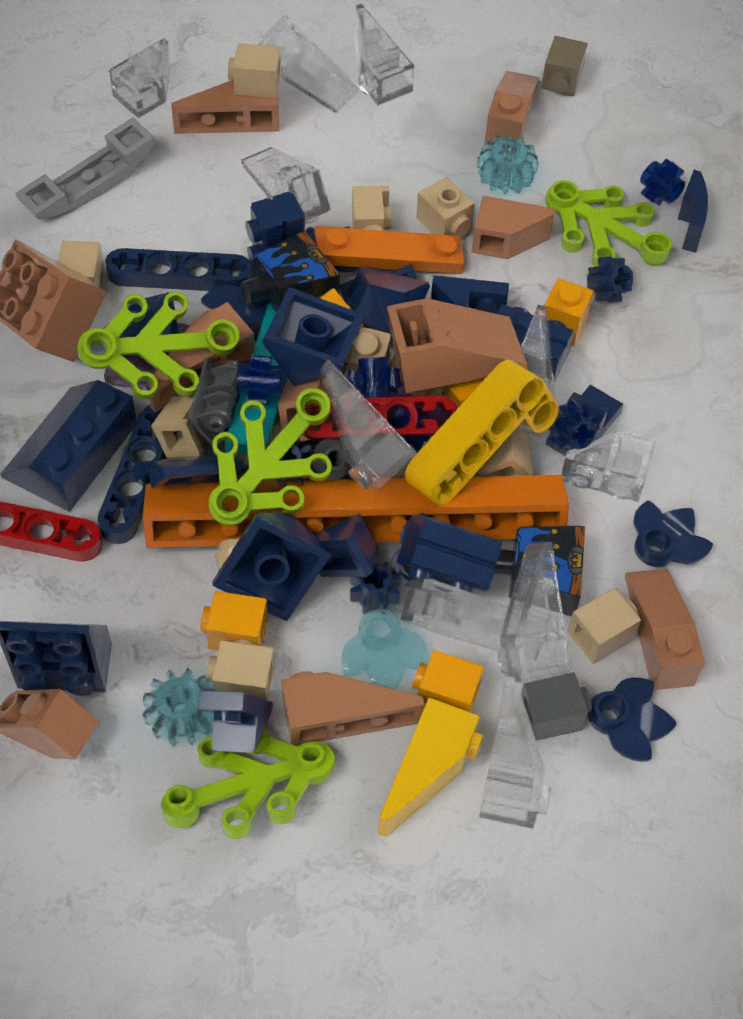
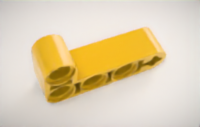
(479, 428)

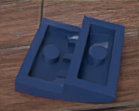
(181, 470)

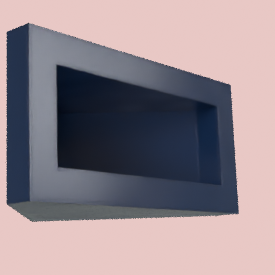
(351, 548)

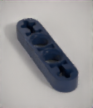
(179, 263)
(133, 505)

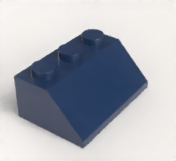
(73, 443)

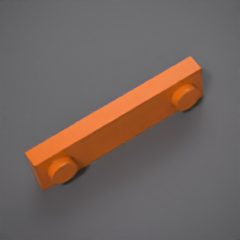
(390, 249)

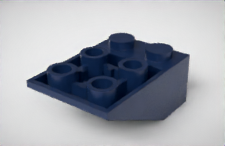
(57, 655)

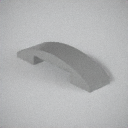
(91, 177)

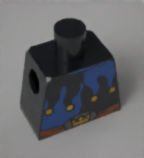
(291, 264)
(568, 557)

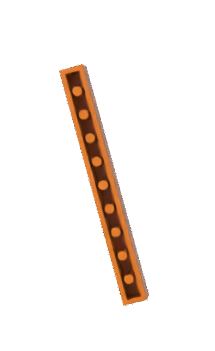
(484, 505)

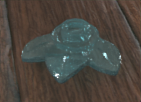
(385, 656)

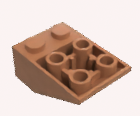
(46, 301)
(449, 343)

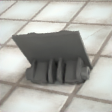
(215, 400)

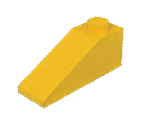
(431, 762)

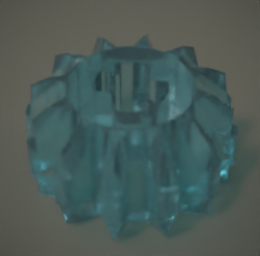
(507, 164)
(162, 709)

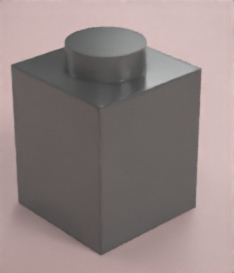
(556, 705)

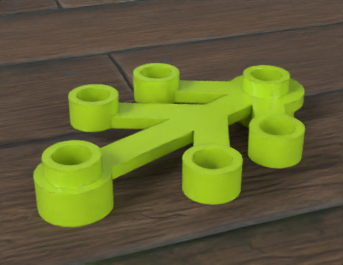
(569, 201)
(152, 345)
(266, 463)
(254, 780)

